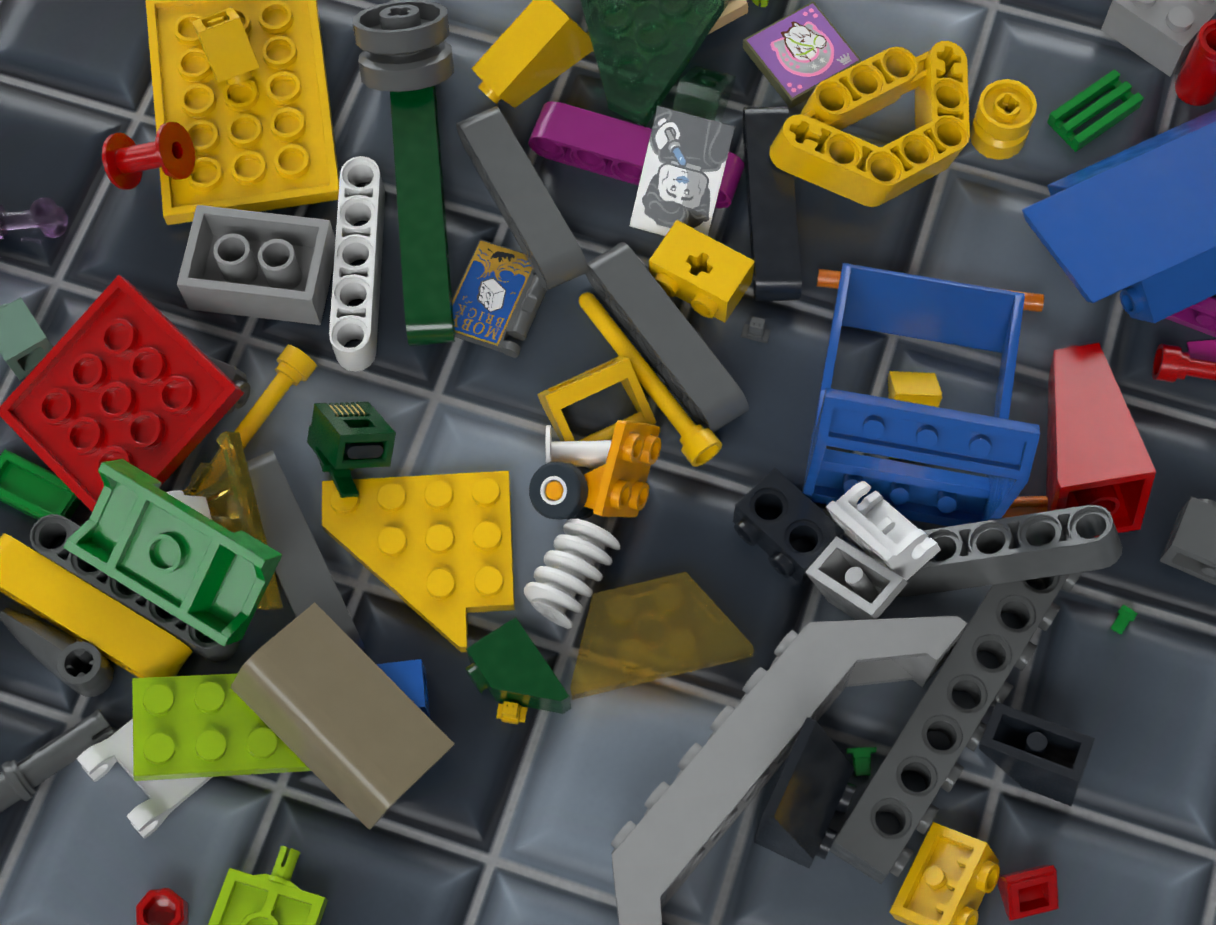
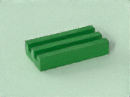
(1119, 91)

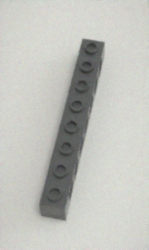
(860, 839)

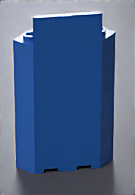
(1139, 223)

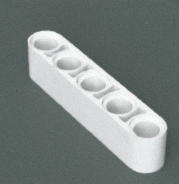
(359, 281)

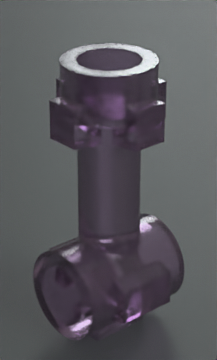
(42, 215)

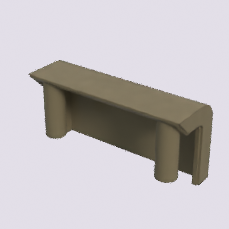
(340, 714)

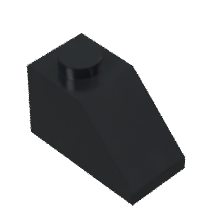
(1037, 752)

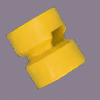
(1003, 119)

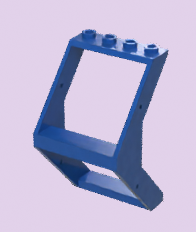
(919, 432)

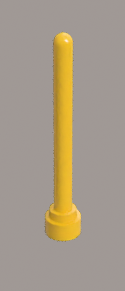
(291, 369)
(697, 443)

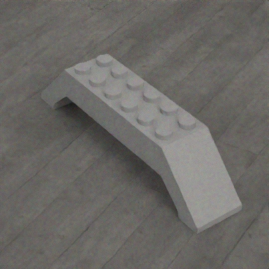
(754, 742)

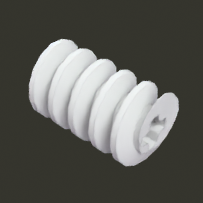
(568, 569)

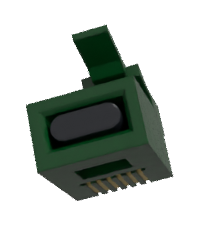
(349, 439)

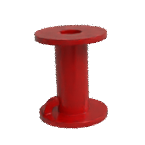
(170, 150)

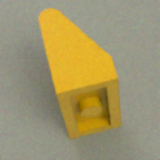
(588, 383)

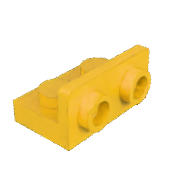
(946, 880)

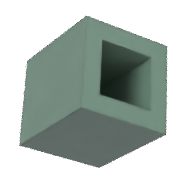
(21, 338)

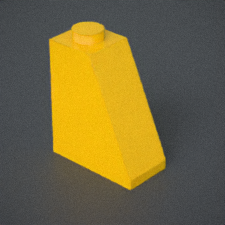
(531, 53)

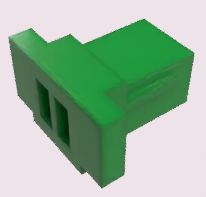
(1124, 616)
(861, 760)

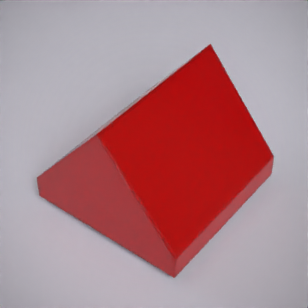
(1029, 891)

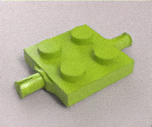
(267, 898)

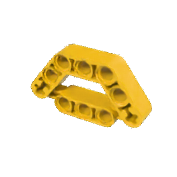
(822, 154)

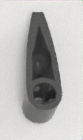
(61, 653)

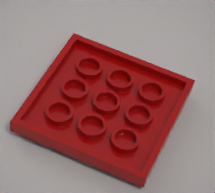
(119, 390)

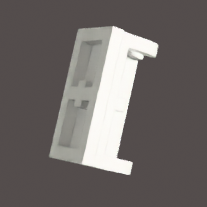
(882, 531)

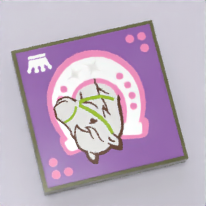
(800, 53)

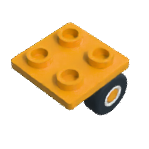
(610, 490)

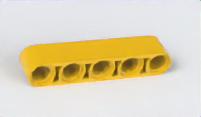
(88, 613)

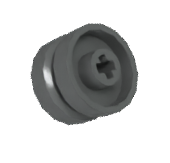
(403, 45)

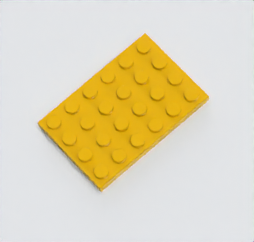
(253, 140)

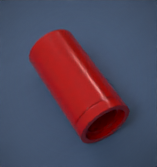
(1198, 74)

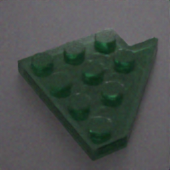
(645, 47)

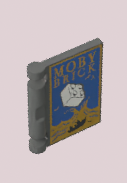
(496, 298)

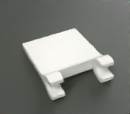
(163, 794)

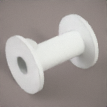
(578, 453)

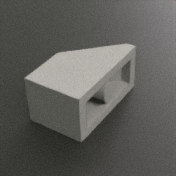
(854, 581)

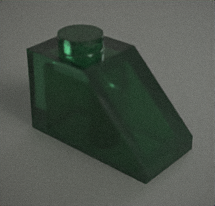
(704, 93)

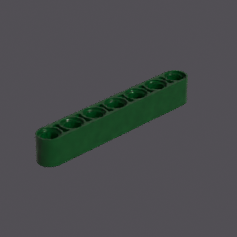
(422, 218)

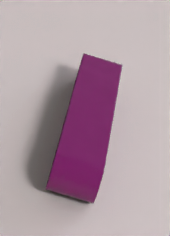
(607, 146)

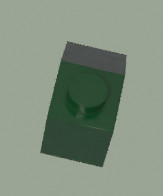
(515, 670)

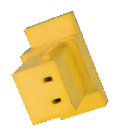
(511, 712)

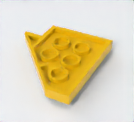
(432, 542)

